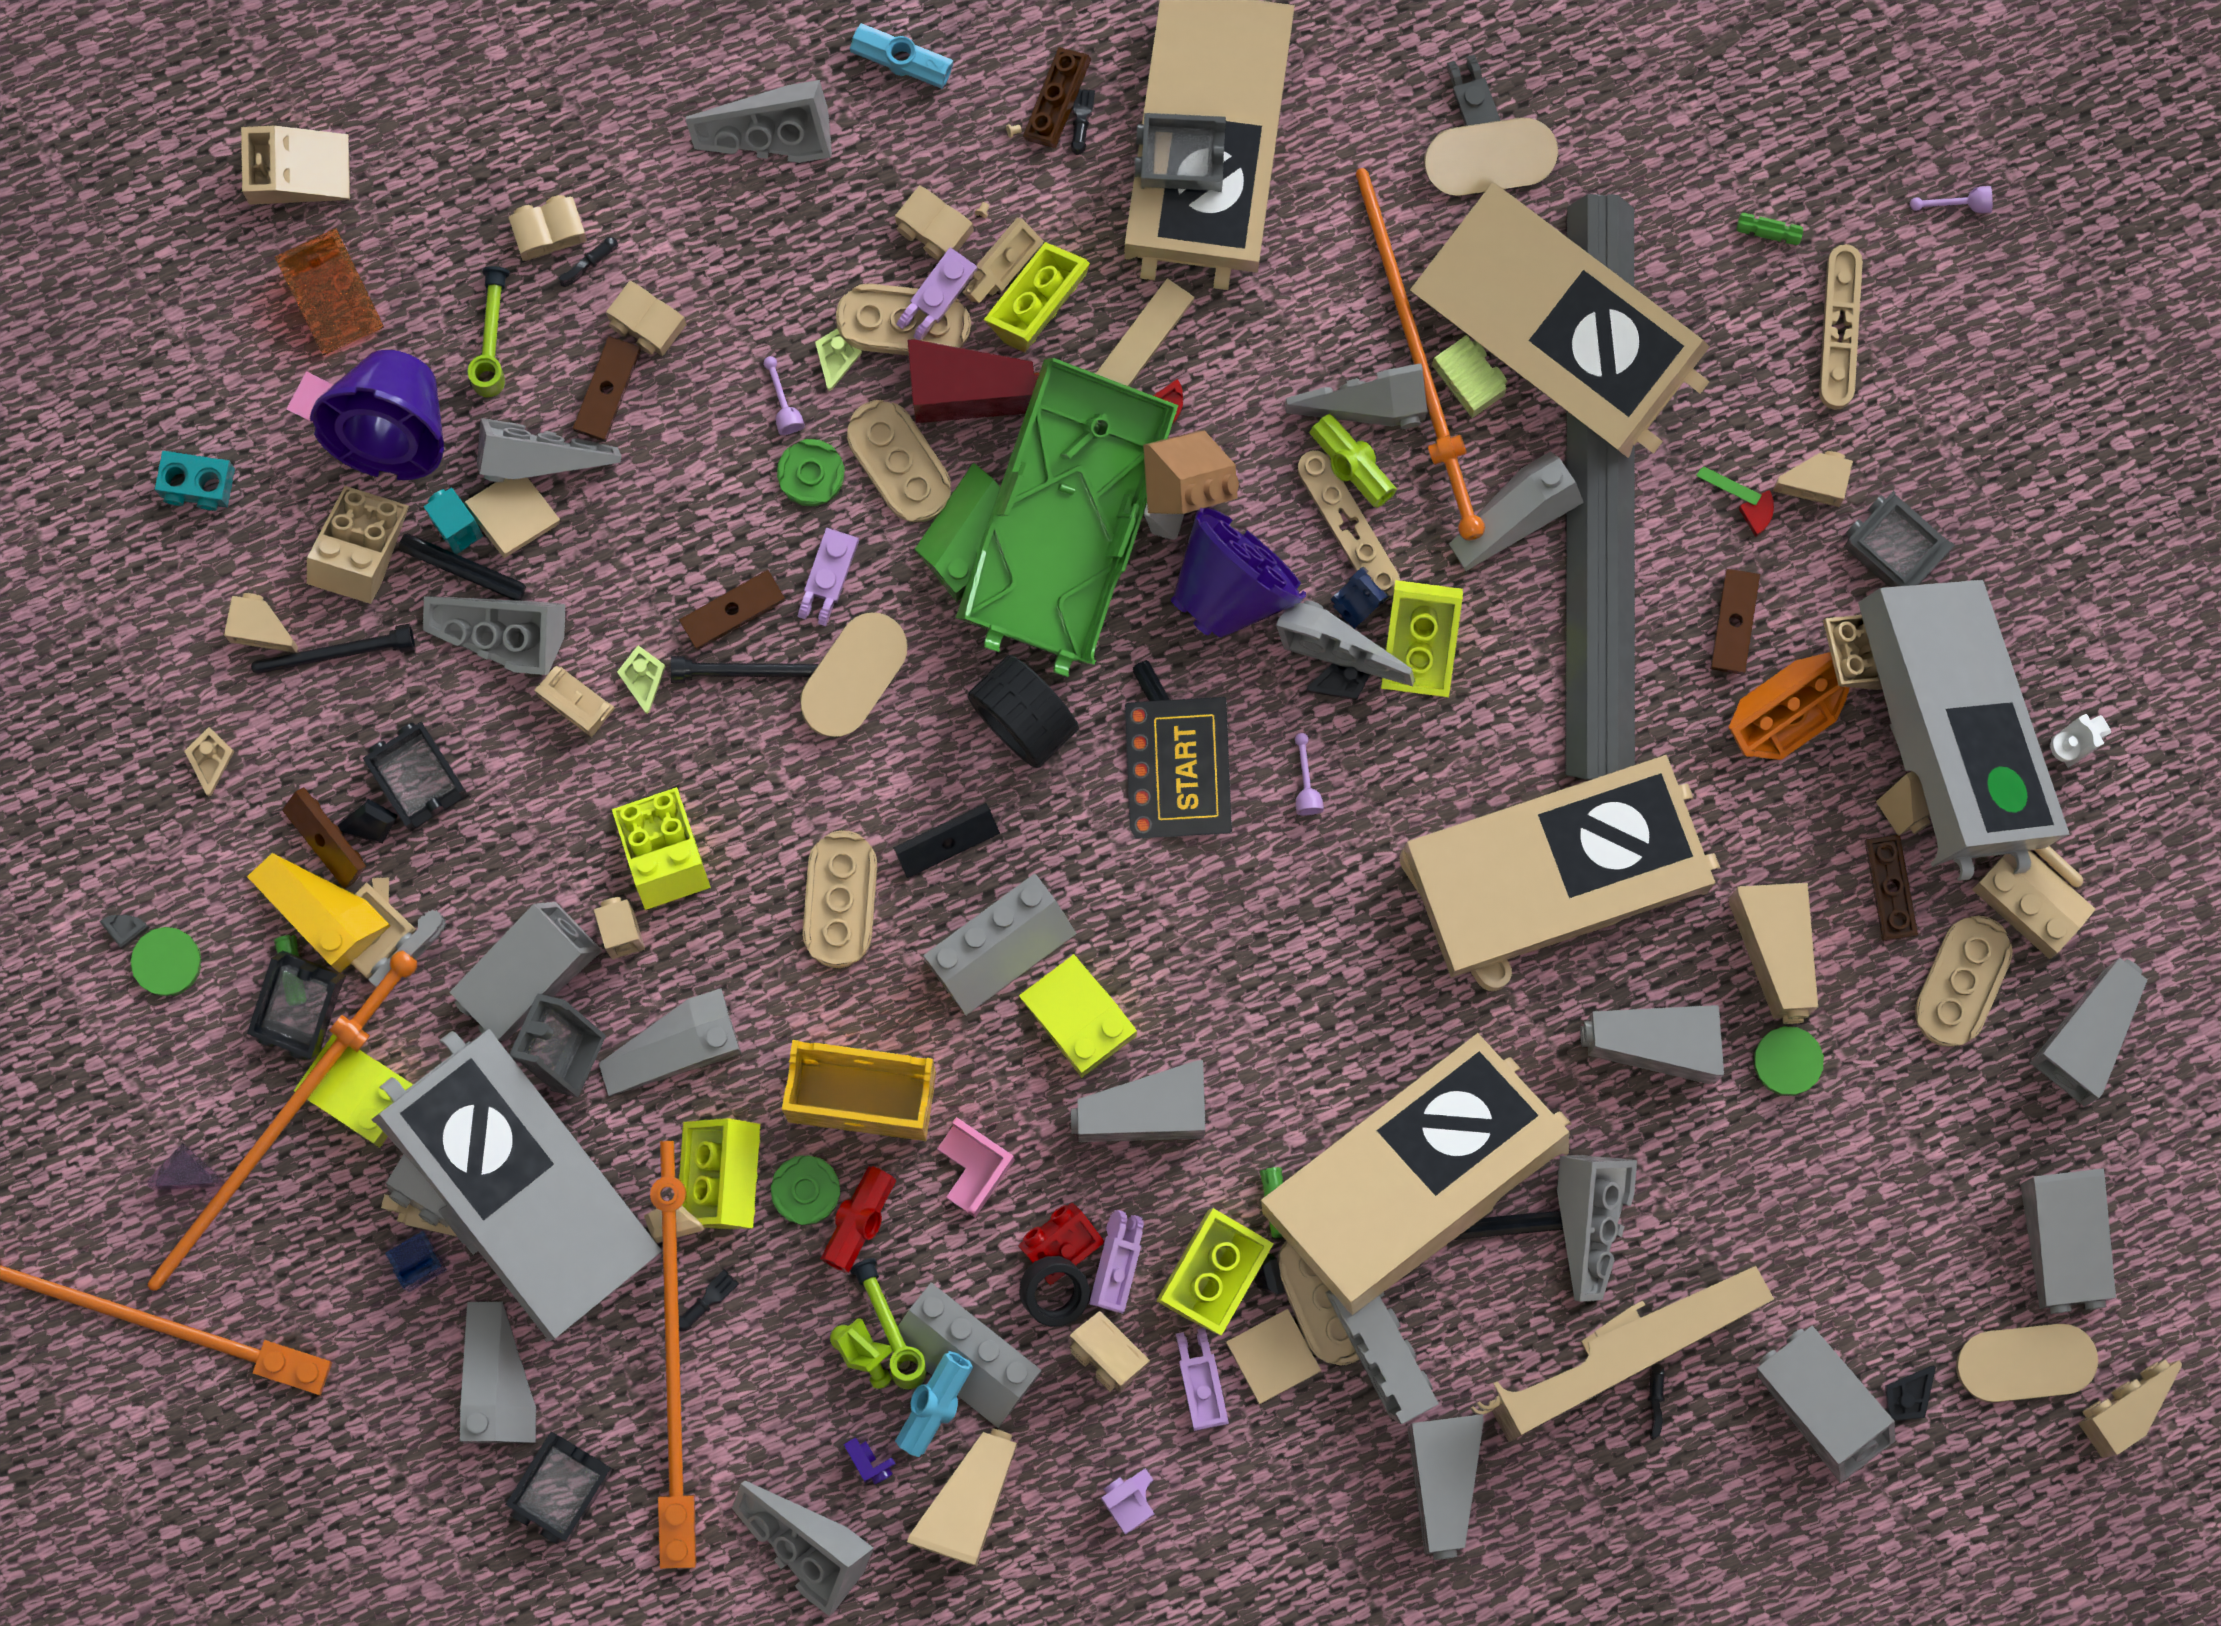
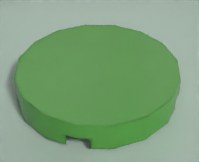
(810, 484)
(166, 961)
(1788, 1061)
(801, 1199)

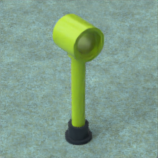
(495, 282)
(867, 1276)

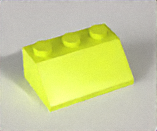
(1036, 296)
(720, 1171)
(1215, 1272)

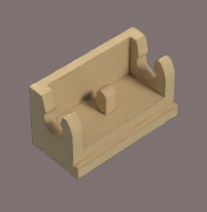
(574, 700)

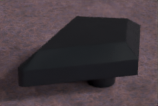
(1339, 682)
(368, 822)
(1268, 1276)
(1910, 1395)

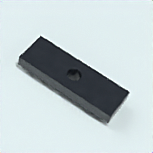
(946, 840)

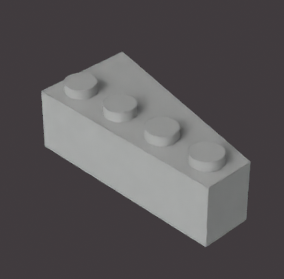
(1387, 1359)

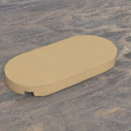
(1500, 152)
(870, 316)
(898, 461)
(853, 674)
(840, 899)
(1963, 981)
(1314, 1310)
(2027, 1363)

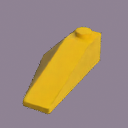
(323, 913)

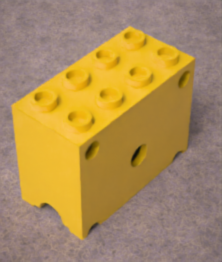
(859, 1090)

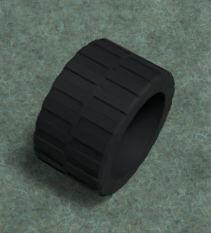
(1023, 711)

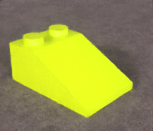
(1424, 635)
(1078, 1015)
(353, 1092)

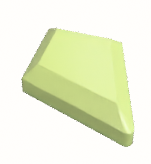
(835, 357)
(642, 676)

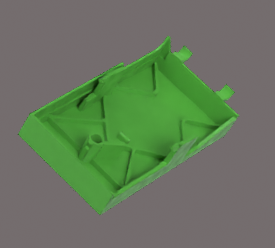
(1065, 514)

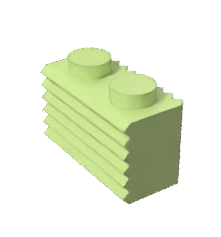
(1470, 375)

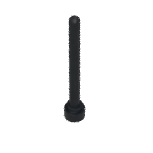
(398, 639)
(684, 669)

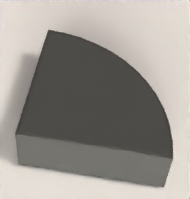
(124, 928)

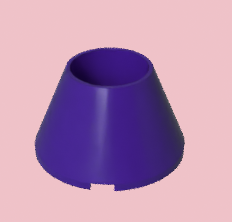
(383, 417)

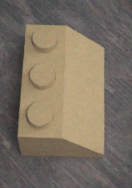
(2035, 902)

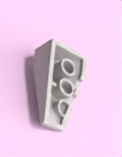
(779, 121)
(1389, 400)
(513, 453)
(1525, 504)
(510, 632)
(1321, 635)
(681, 1041)
(1590, 1205)
(494, 1383)
(816, 1549)

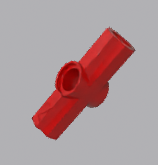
(858, 1219)

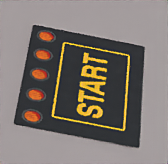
(1178, 767)

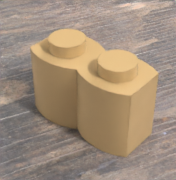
(932, 223)
(547, 227)
(645, 318)

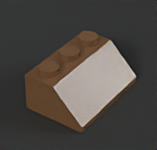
(1188, 474)

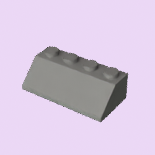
(1000, 944)
(999, 1371)

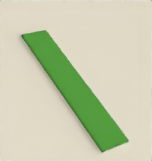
(1729, 485)

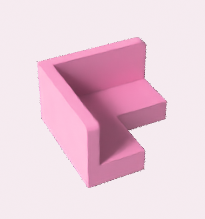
(983, 1164)

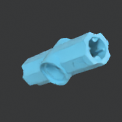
(882, 47)
(934, 1403)

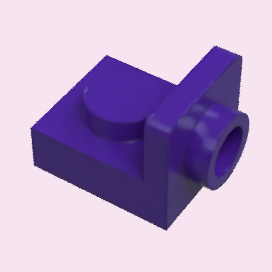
(862, 1458)

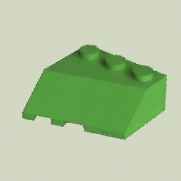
(958, 530)

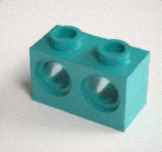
(197, 472)
(453, 520)

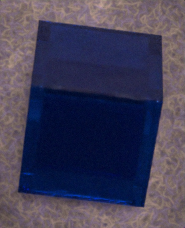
(415, 1261)

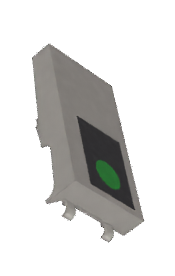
(1962, 722)

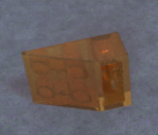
(329, 291)

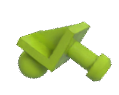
(861, 1352)

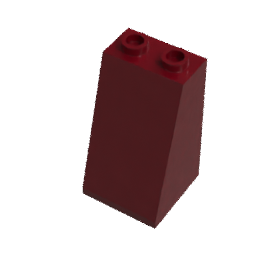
(967, 383)

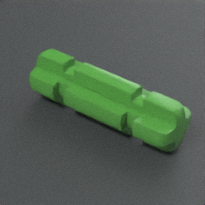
(1769, 229)

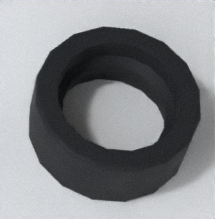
(1036, 1273)

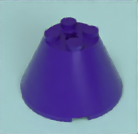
(1231, 577)

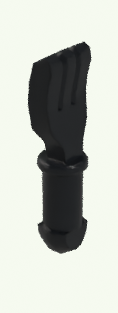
(1082, 110)
(591, 258)
(715, 1293)
(1656, 1396)

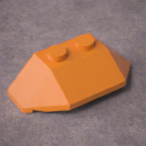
(1789, 708)

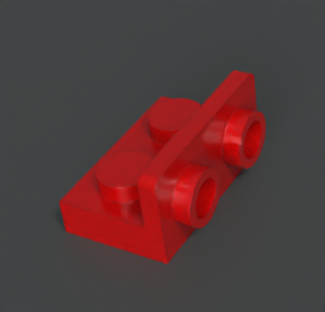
(1064, 1235)

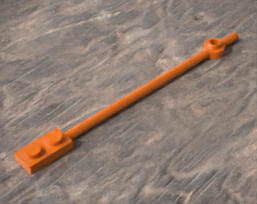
(272, 1361)
(677, 1510)

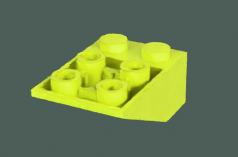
(661, 848)

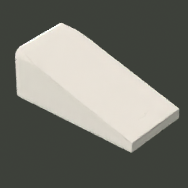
(1164, 524)

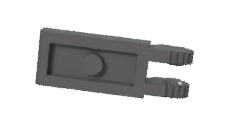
(1472, 97)

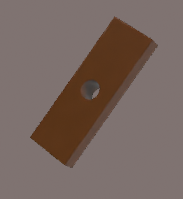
(1052, 113)
(612, 370)
(751, 599)
(1737, 602)
(324, 837)
(1893, 908)

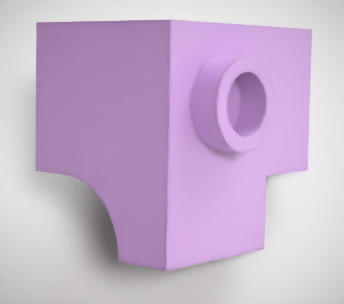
(1128, 1501)

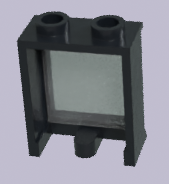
(414, 775)
(295, 1005)
(558, 1488)

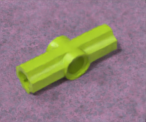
(1353, 461)

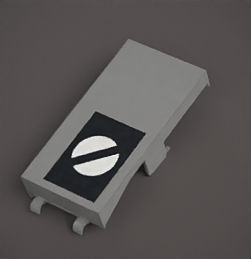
(516, 1183)

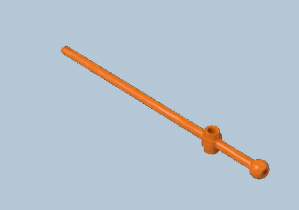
(1446, 448)
(348, 1034)

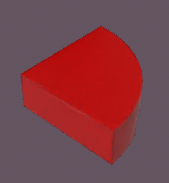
(1174, 394)
(1760, 515)

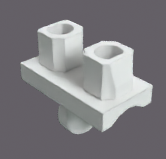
(2079, 739)

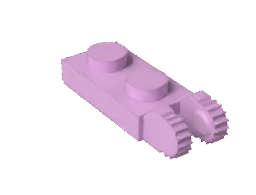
(938, 291)
(828, 573)
(1117, 1262)
(1202, 1384)

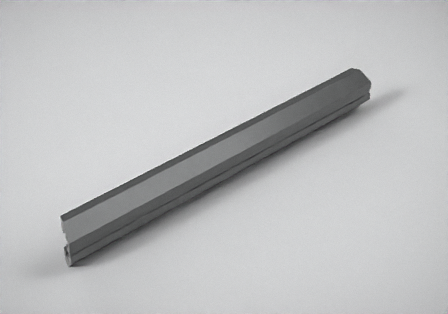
(1600, 548)

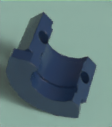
(1358, 598)

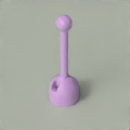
(1978, 200)
(788, 418)
(1309, 800)

